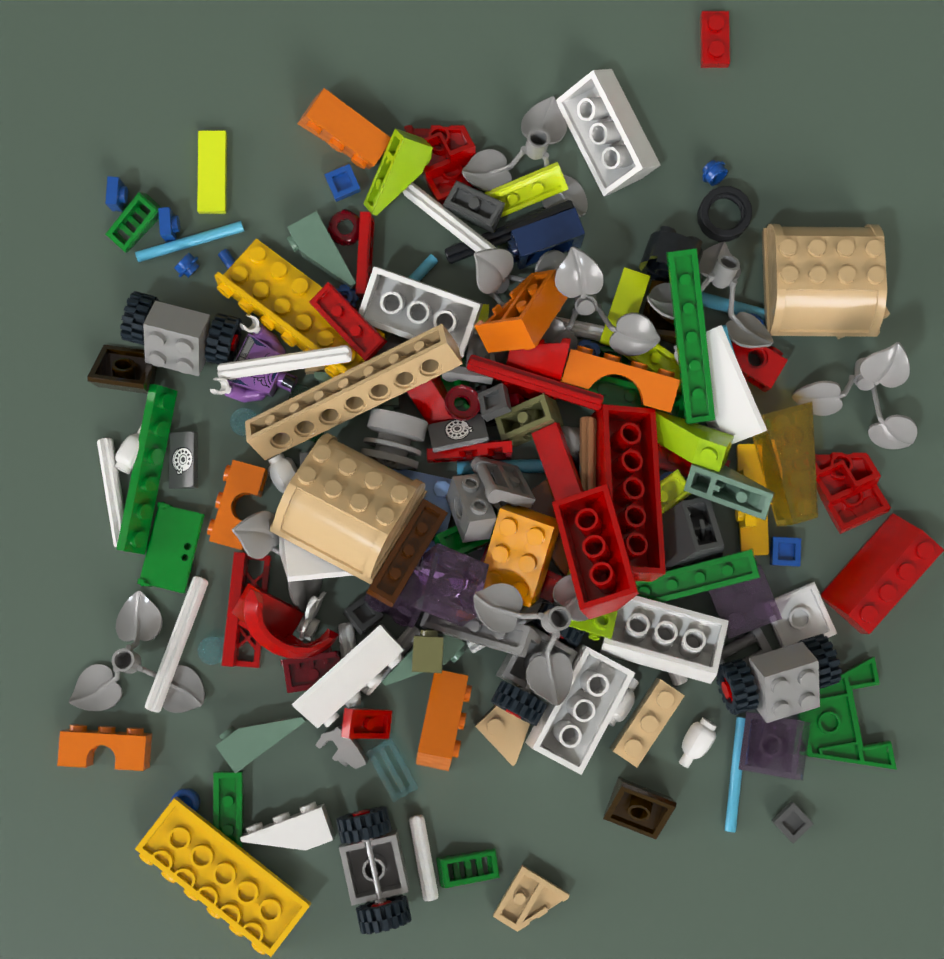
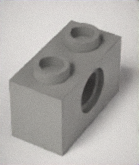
(470, 508)

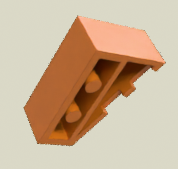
(344, 129)
(525, 316)
(443, 720)

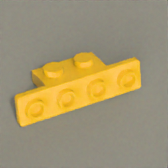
(752, 530)

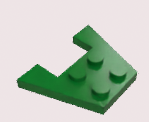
(835, 724)

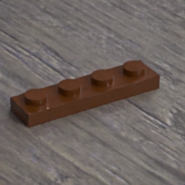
(407, 553)

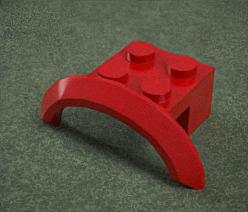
(274, 622)

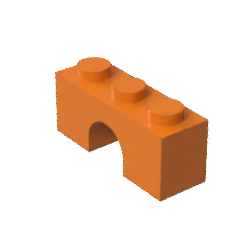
(240, 480)
(130, 748)

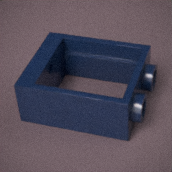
(552, 233)

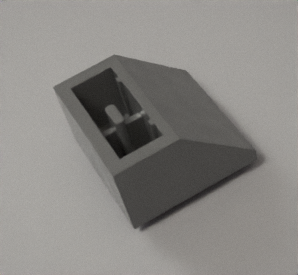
(691, 533)

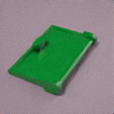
(167, 547)

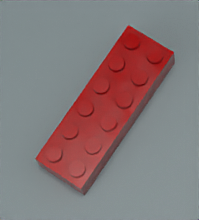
(630, 467)

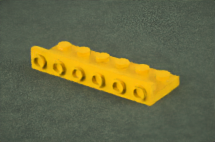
(281, 299)
(222, 877)

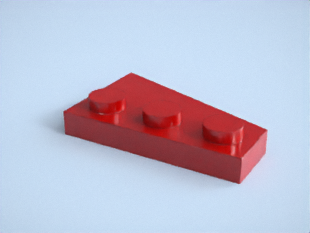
(493, 449)

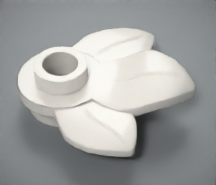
(309, 624)

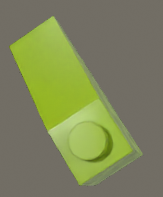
(399, 167)
(693, 441)

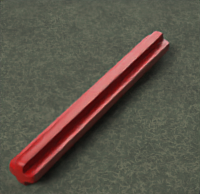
(535, 382)

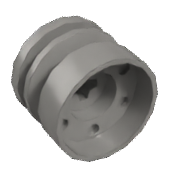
(394, 438)

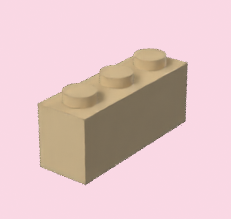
(647, 722)

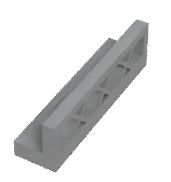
(475, 631)

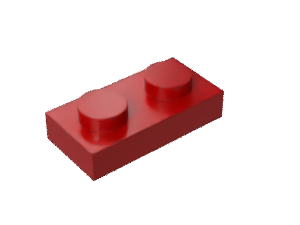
(715, 39)
(366, 723)

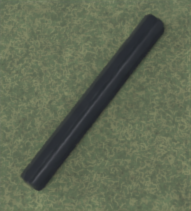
(503, 234)

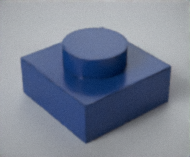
(342, 182)
(116, 194)
(168, 224)
(785, 551)

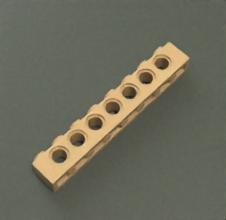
(353, 392)

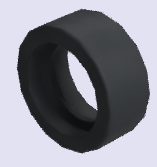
(739, 199)

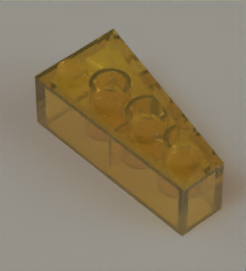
(788, 463)

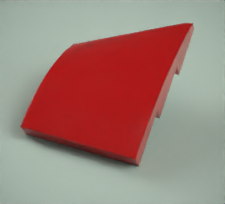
(450, 155)
(543, 360)
(849, 489)

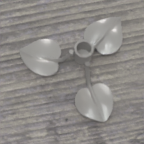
(541, 127)
(494, 270)
(722, 271)
(581, 279)
(886, 367)
(259, 541)
(498, 610)
(97, 685)

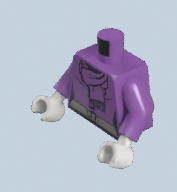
(257, 387)

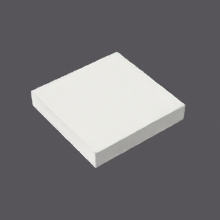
(802, 616)

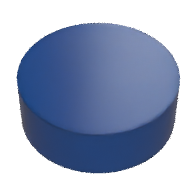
(189, 797)

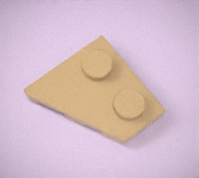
(504, 732)
(528, 899)

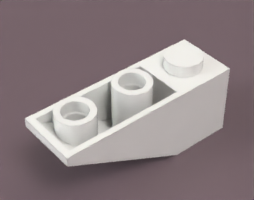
(299, 831)

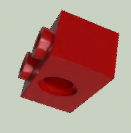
(769, 369)

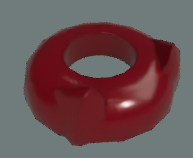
(344, 239)
(464, 392)

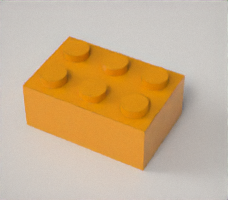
(521, 550)

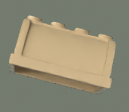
(824, 280)
(346, 508)

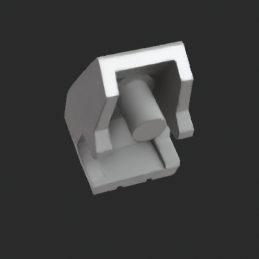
(348, 750)

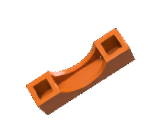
(655, 389)

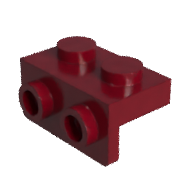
(304, 673)

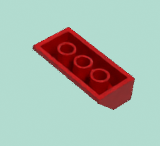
(595, 551)
(881, 573)

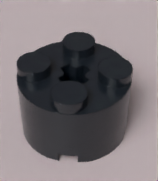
(664, 241)

